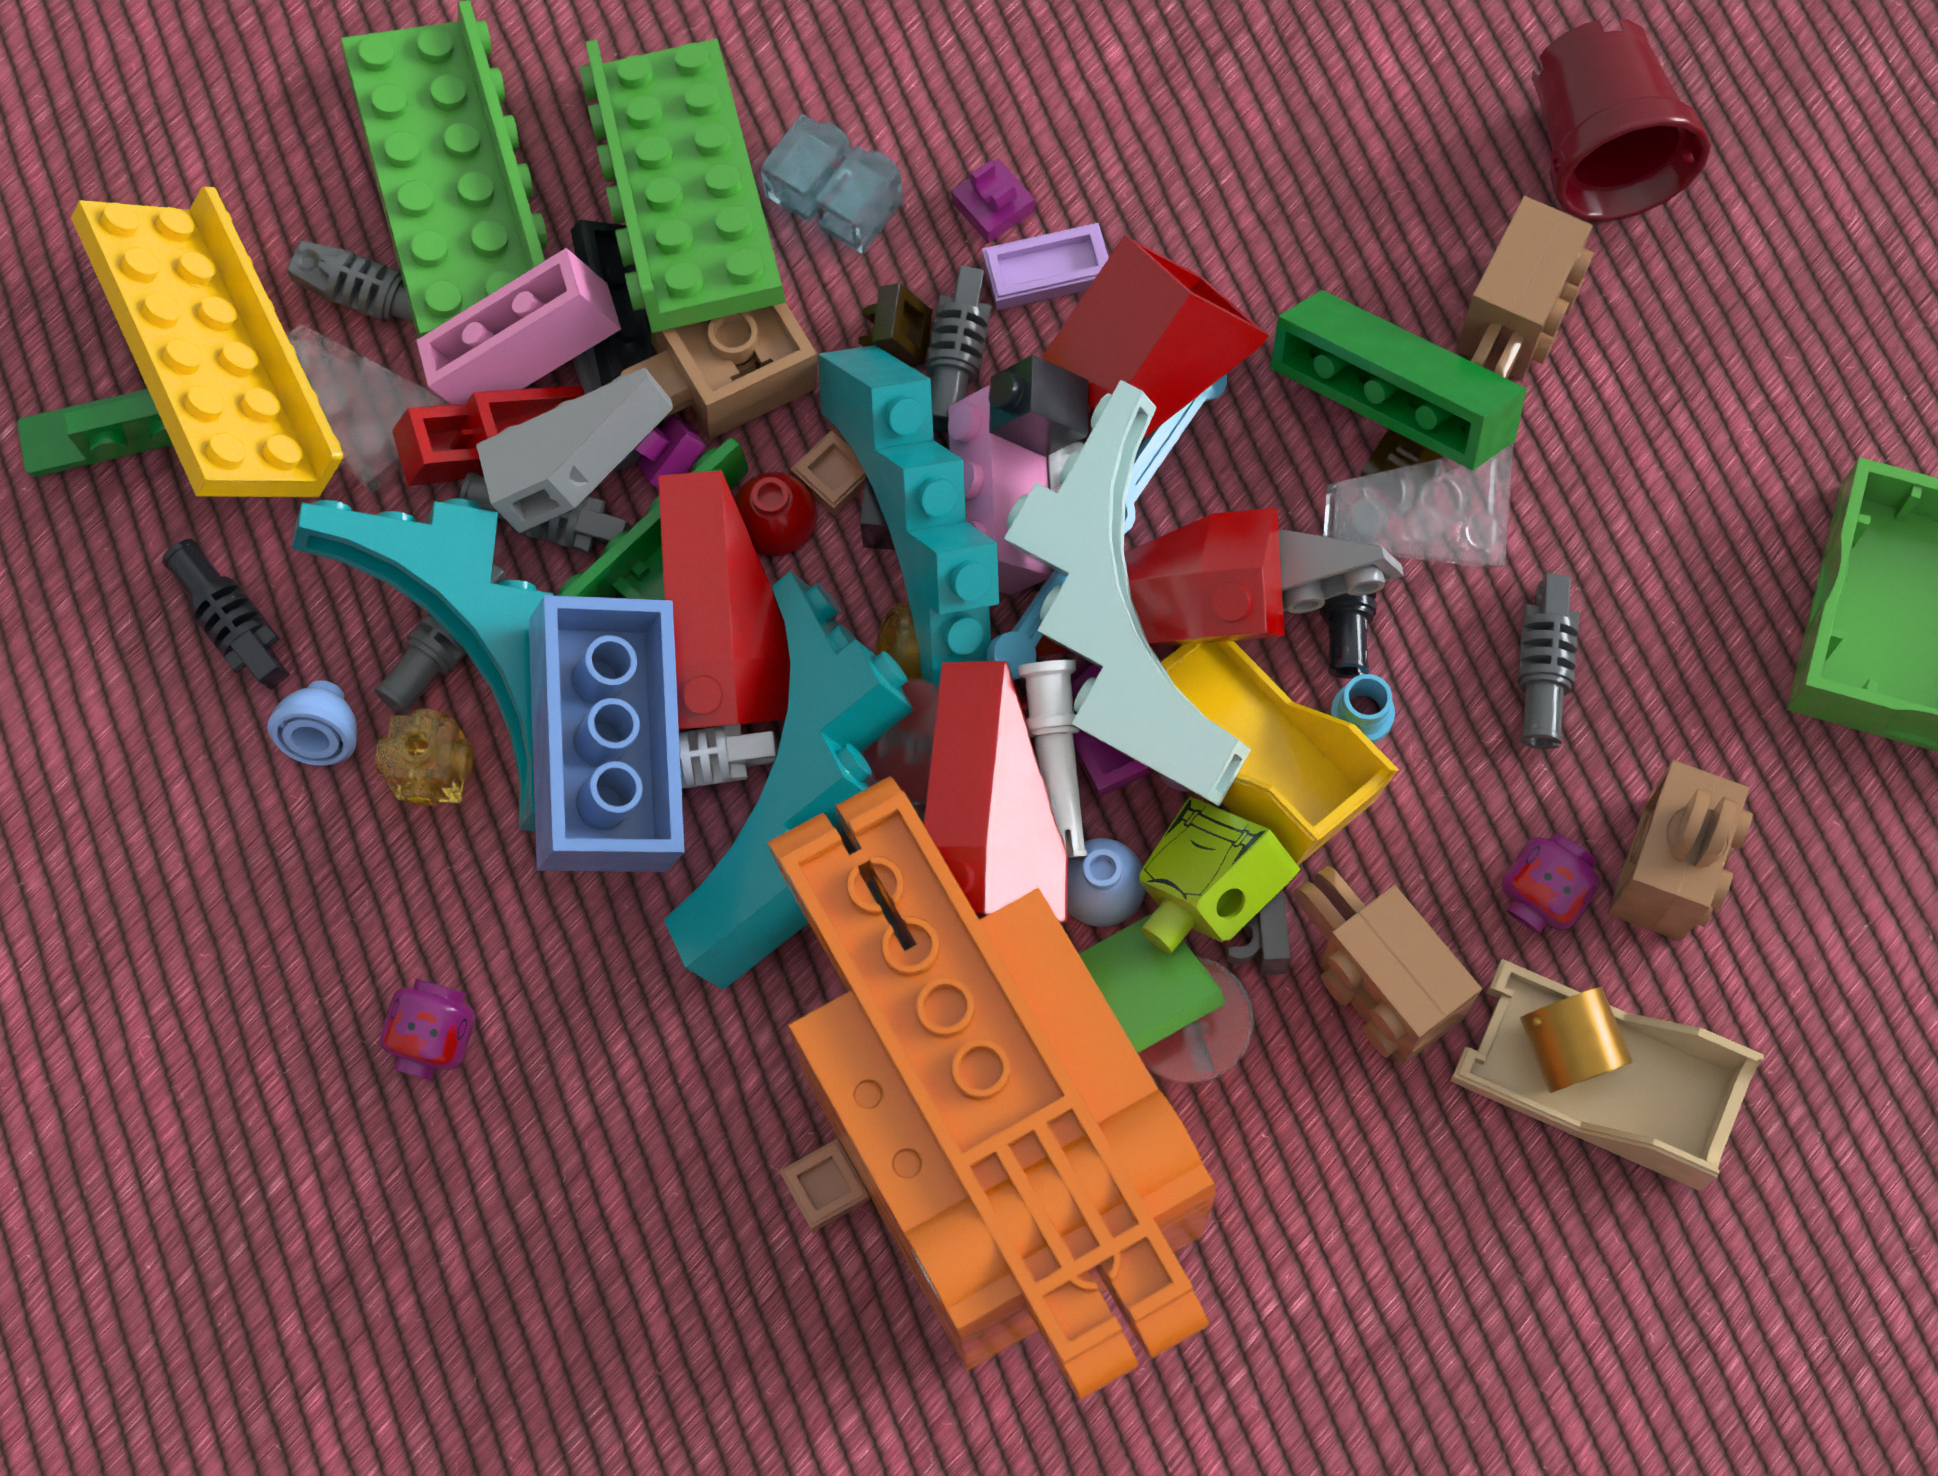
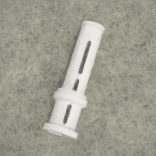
(1050, 724)

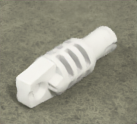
(722, 754)

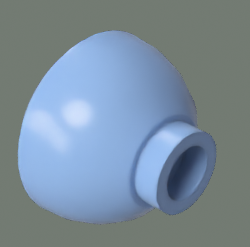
(314, 725)
(1104, 883)

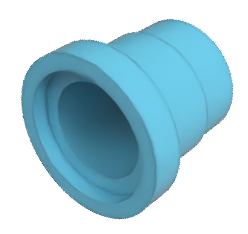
(1375, 725)

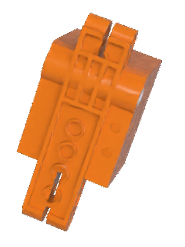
(992, 1104)

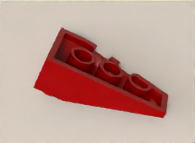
(1206, 582)
(724, 610)
(988, 795)

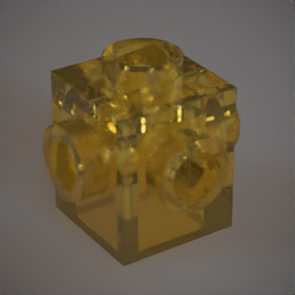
(434, 774)

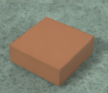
(831, 472)
(824, 1185)

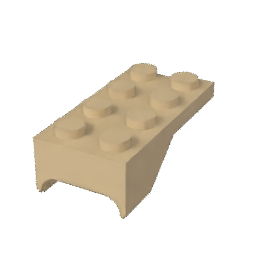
(1660, 1111)

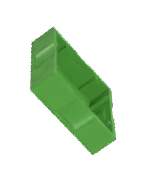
(1875, 610)

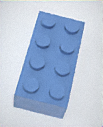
(605, 735)

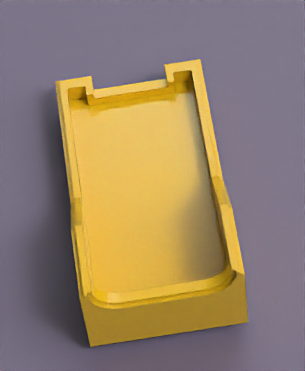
(1303, 767)

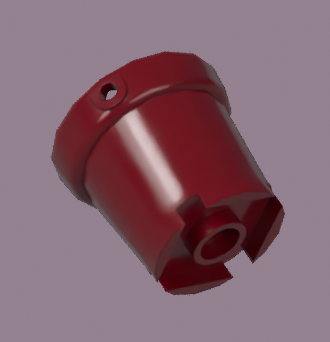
(1615, 124)

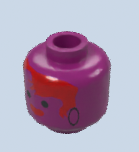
(1550, 883)
(427, 1028)

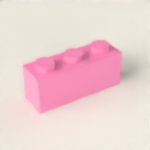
(520, 331)
(993, 481)

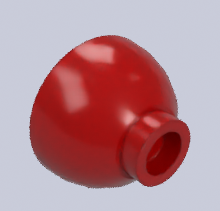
(777, 512)

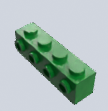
(1398, 379)

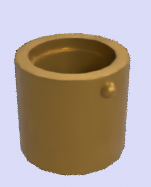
(1576, 1039)

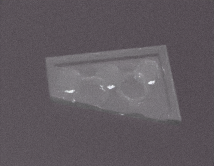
(359, 403)
(1428, 511)

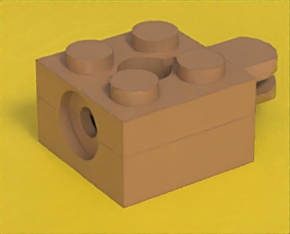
(1526, 289)
(700, 371)
(1680, 852)
(1387, 966)

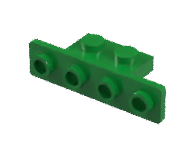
(91, 433)
(634, 558)

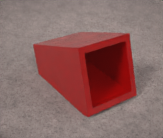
(1154, 330)

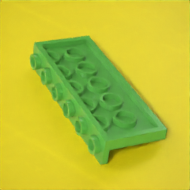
(444, 163)
(681, 185)

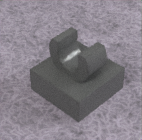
(1268, 940)

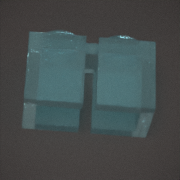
(820, 170)

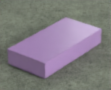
(1044, 266)

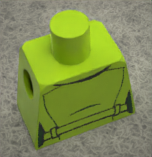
(1211, 875)

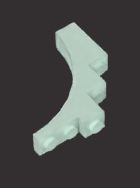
(1093, 613)

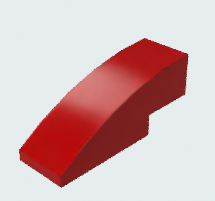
(441, 441)

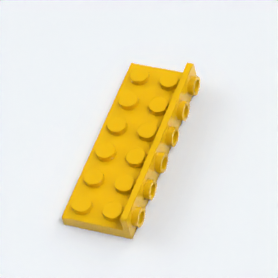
(210, 348)

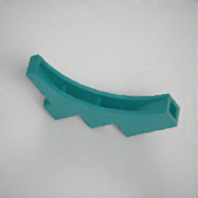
(920, 487)
(448, 574)
(836, 709)

